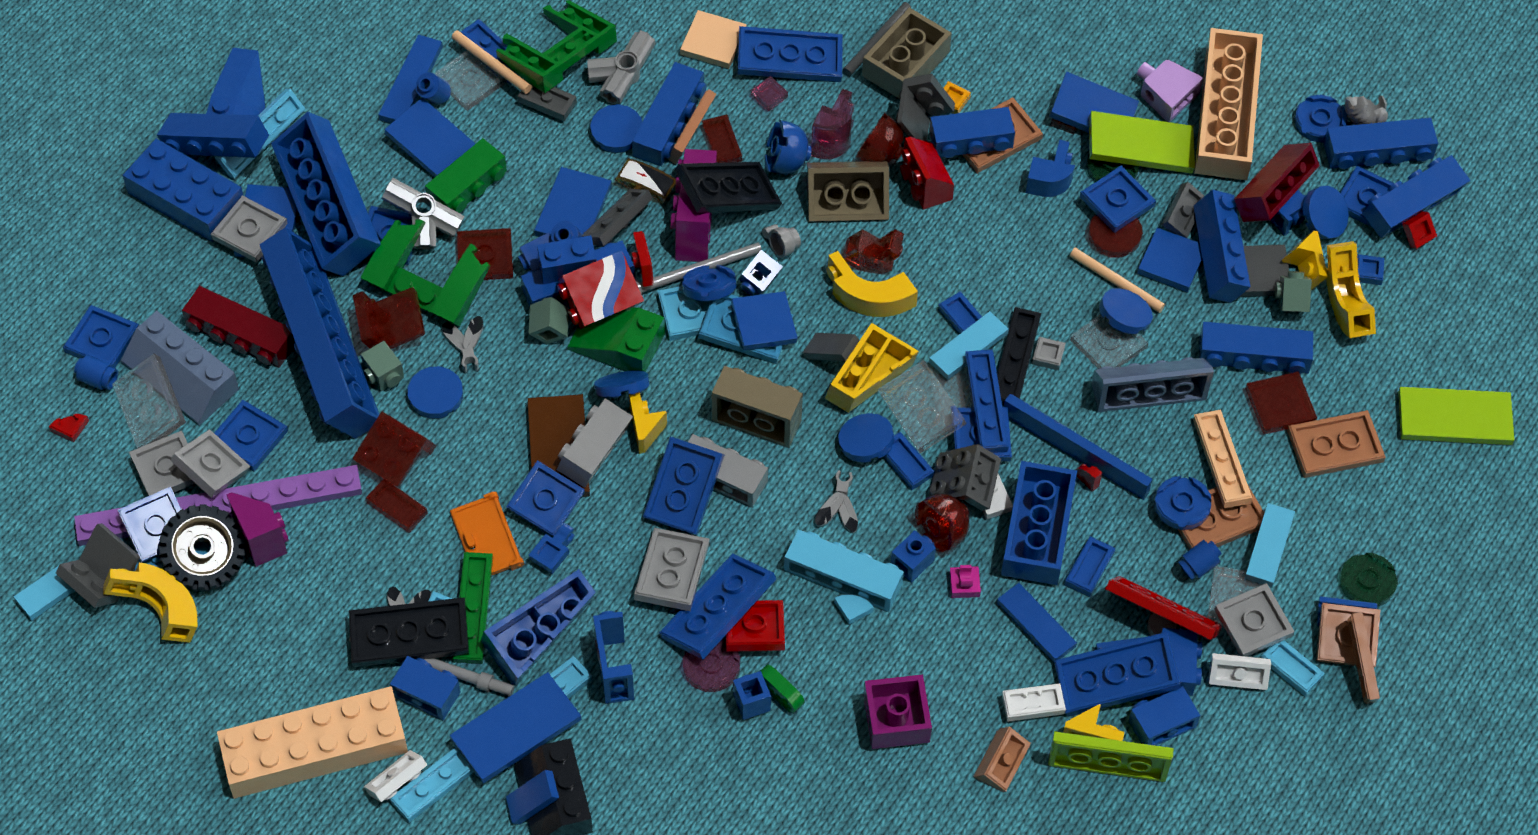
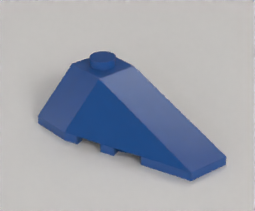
(239, 86)

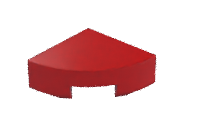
(70, 426)
(1089, 476)

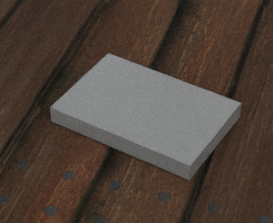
(672, 569)

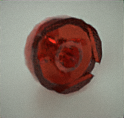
(883, 142)
(943, 520)

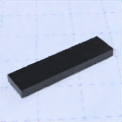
(1017, 352)

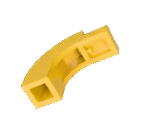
(869, 297)
(1346, 297)
(163, 593)

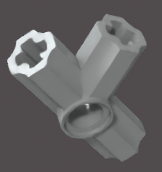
(615, 71)
(438, 217)

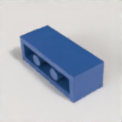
(972, 132)

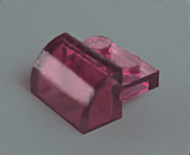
(833, 128)

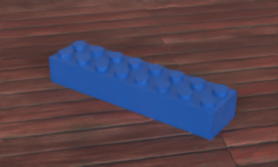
(319, 334)

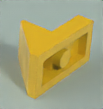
(1309, 258)
(646, 425)
(1086, 725)

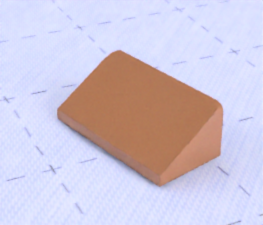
(1002, 759)

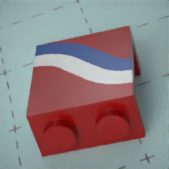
(599, 290)

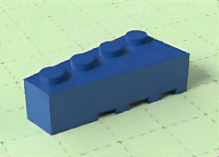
(533, 628)

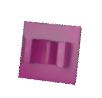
(965, 581)

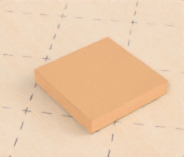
(712, 39)

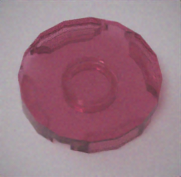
(714, 671)

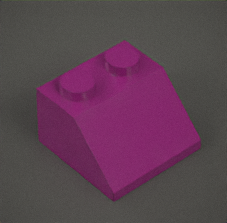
(260, 526)

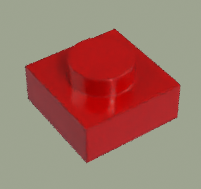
(1419, 229)

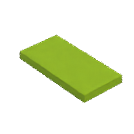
(1141, 142)
(1456, 415)
(1110, 756)

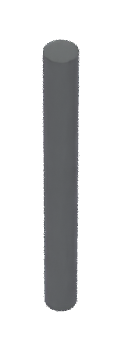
(857, 60)

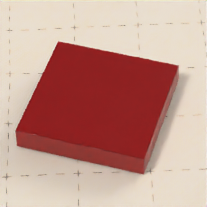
(759, 628)

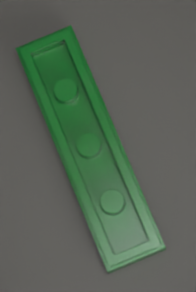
(476, 590)

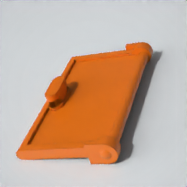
(486, 528)

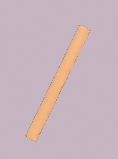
(492, 62)
(1115, 278)

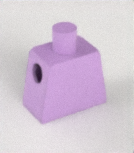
(1169, 87)

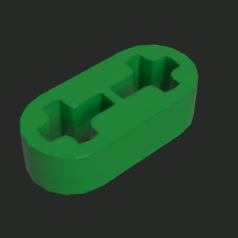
(782, 689)

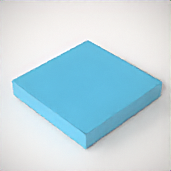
(681, 314)

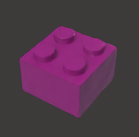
(897, 711)

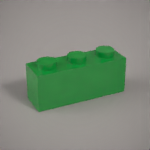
(468, 176)

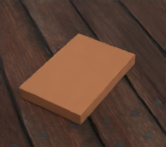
(1025, 135)
(1336, 444)
(1225, 523)

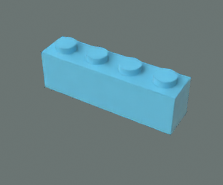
(843, 569)

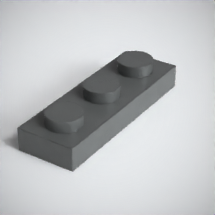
(618, 216)

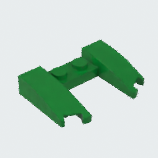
(544, 70)
(451, 301)

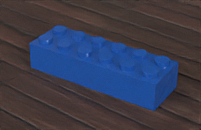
(325, 194)

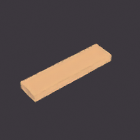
(1222, 459)

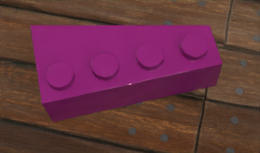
(691, 227)

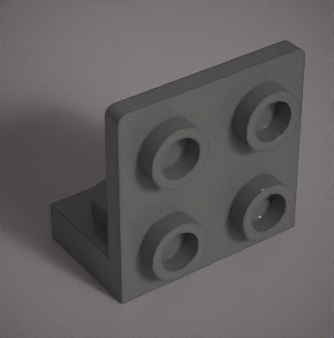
(920, 100)
(967, 475)
(89, 573)

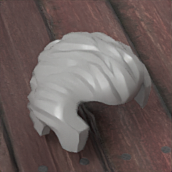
(1365, 111)

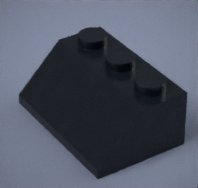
(570, 812)

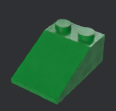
(621, 340)

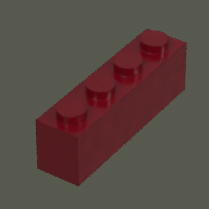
(1276, 182)
(238, 327)

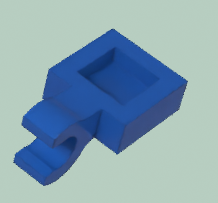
(552, 551)

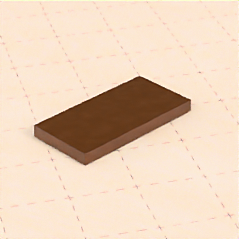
(552, 426)

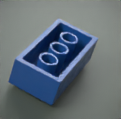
(181, 188)
(1039, 523)

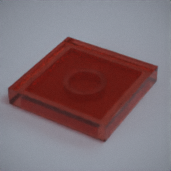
(493, 247)
(1280, 402)

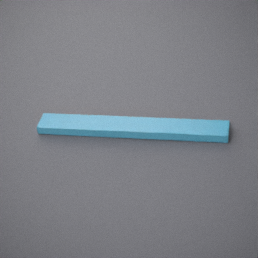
(453, 767)

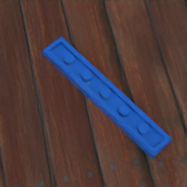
(1078, 446)

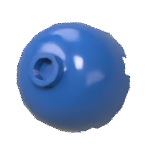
(788, 148)

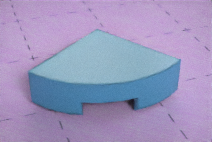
(853, 607)

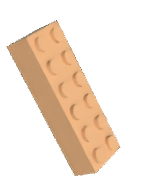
(1228, 104)
(312, 742)

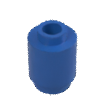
(433, 88)
(563, 227)
(95, 372)
(1200, 559)

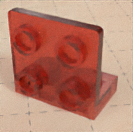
(390, 319)
(391, 449)

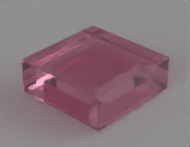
(769, 93)

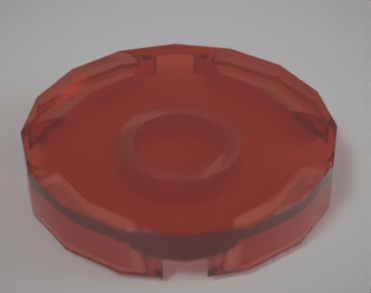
(1117, 243)

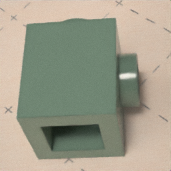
(1294, 292)
(548, 320)
(382, 366)

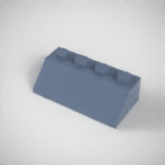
(194, 373)
(1151, 384)

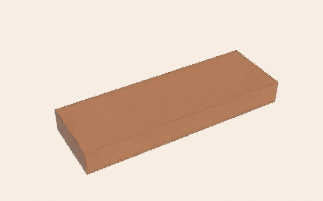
(691, 126)
(1363, 658)

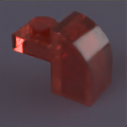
(873, 254)

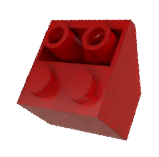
(925, 173)

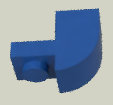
(1051, 177)

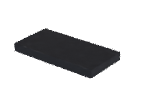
(728, 186)
(409, 630)

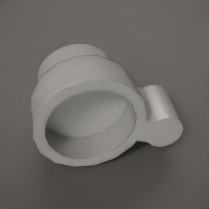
(782, 240)

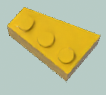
(871, 365)

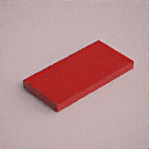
(1164, 607)

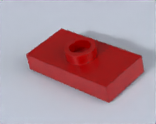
(641, 259)

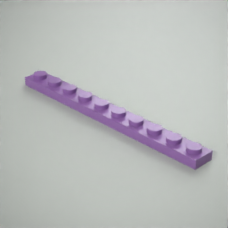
(278, 493)

